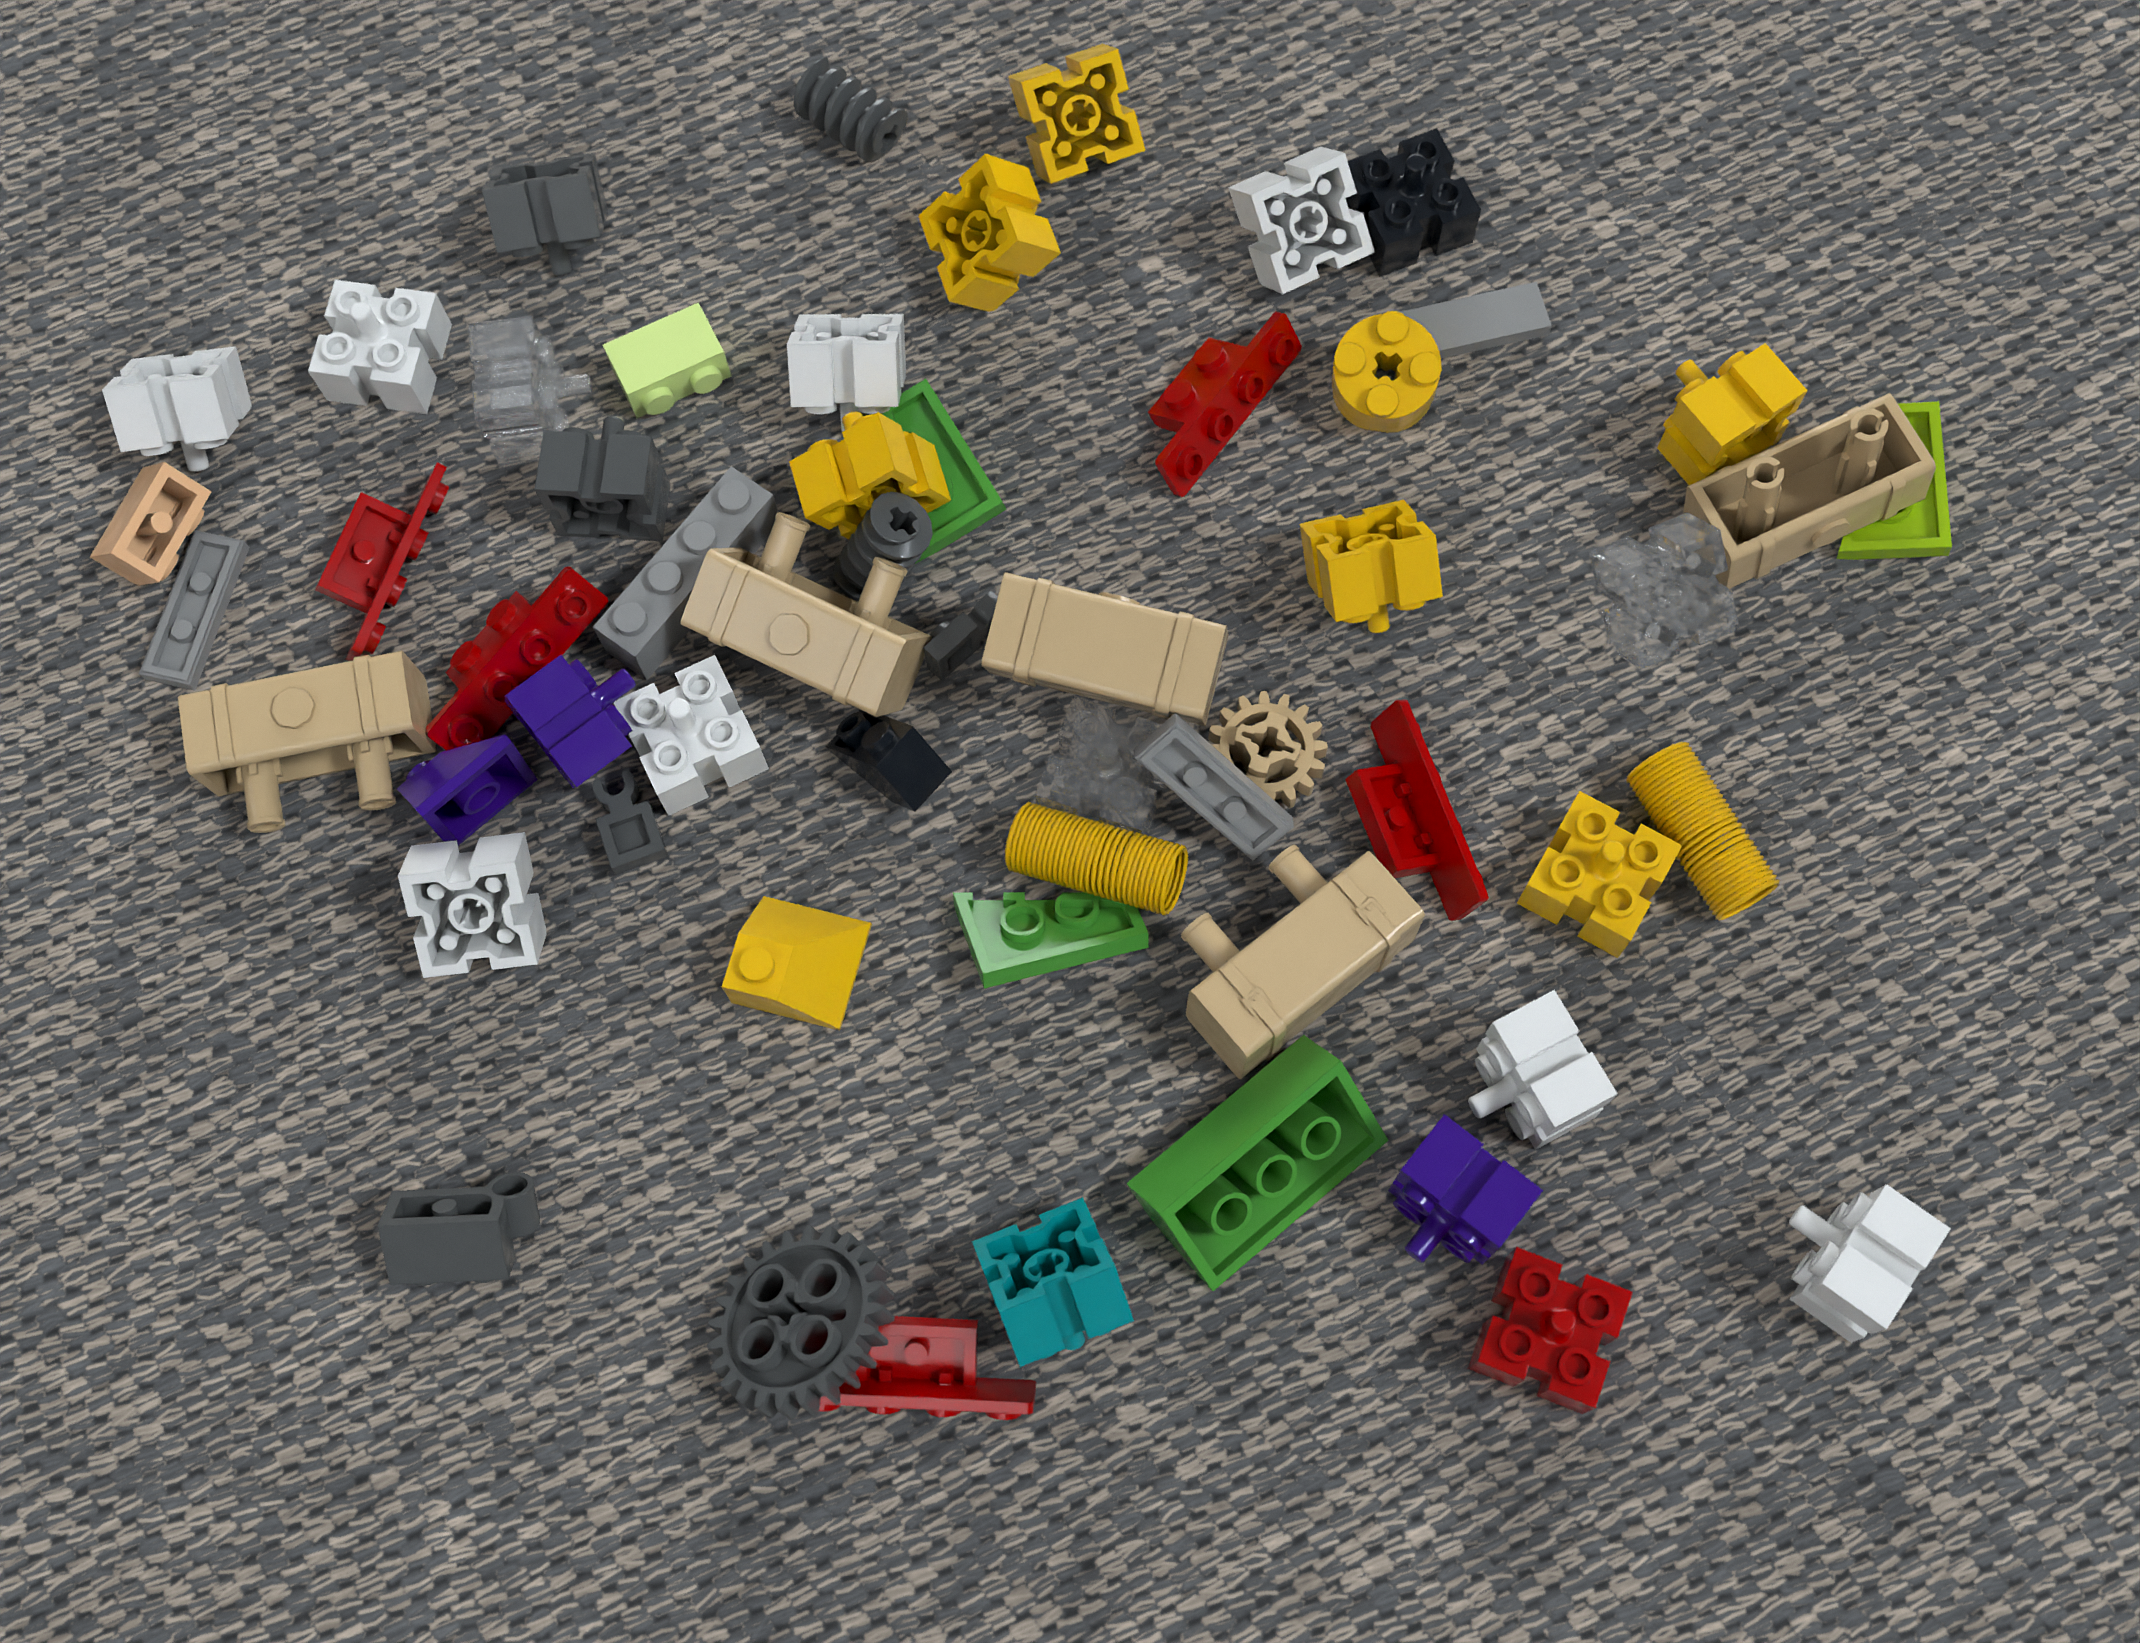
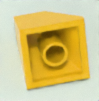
(796, 962)

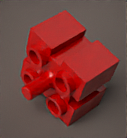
(1550, 1330)

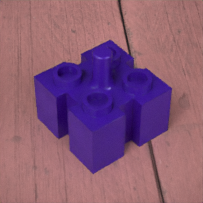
(572, 717)
(1460, 1195)

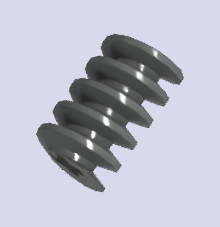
(848, 111)
(892, 530)

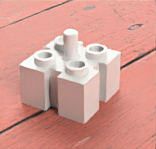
(1302, 219)
(380, 346)
(847, 363)
(178, 400)
(691, 735)
(473, 904)
(1541, 1070)
(1864, 1260)

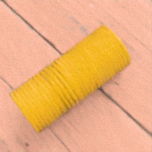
(1693, 814)
(1081, 853)

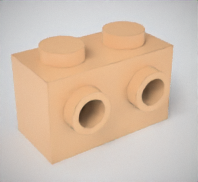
(151, 525)

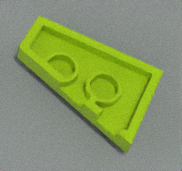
(1921, 527)

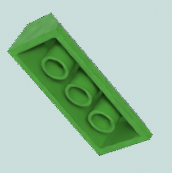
(1259, 1161)

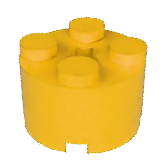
(1385, 343)

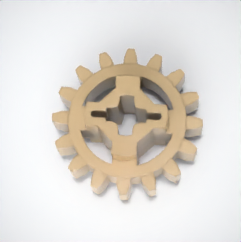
(1287, 758)

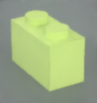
(668, 361)

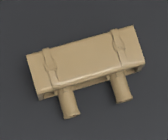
(1813, 488)
(806, 627)
(1105, 648)
(306, 728)
(1301, 962)

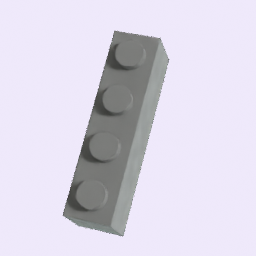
(647, 615)

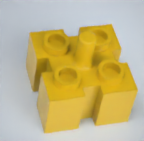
(1077, 113)
(989, 233)
(1724, 416)
(874, 458)
(1372, 562)
(1599, 874)

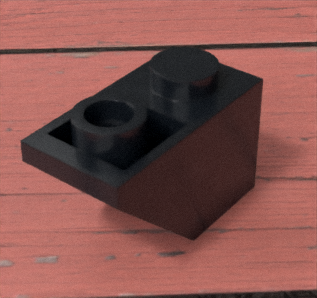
(889, 757)

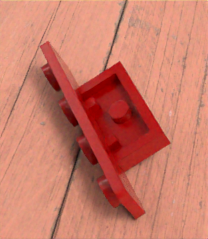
(1217, 396)
(370, 556)
(508, 651)
(1412, 816)
(933, 1369)

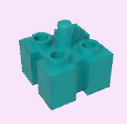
(1053, 1282)

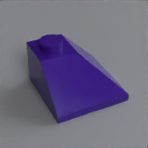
(467, 786)

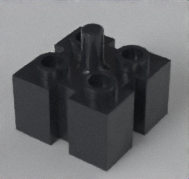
(1412, 202)

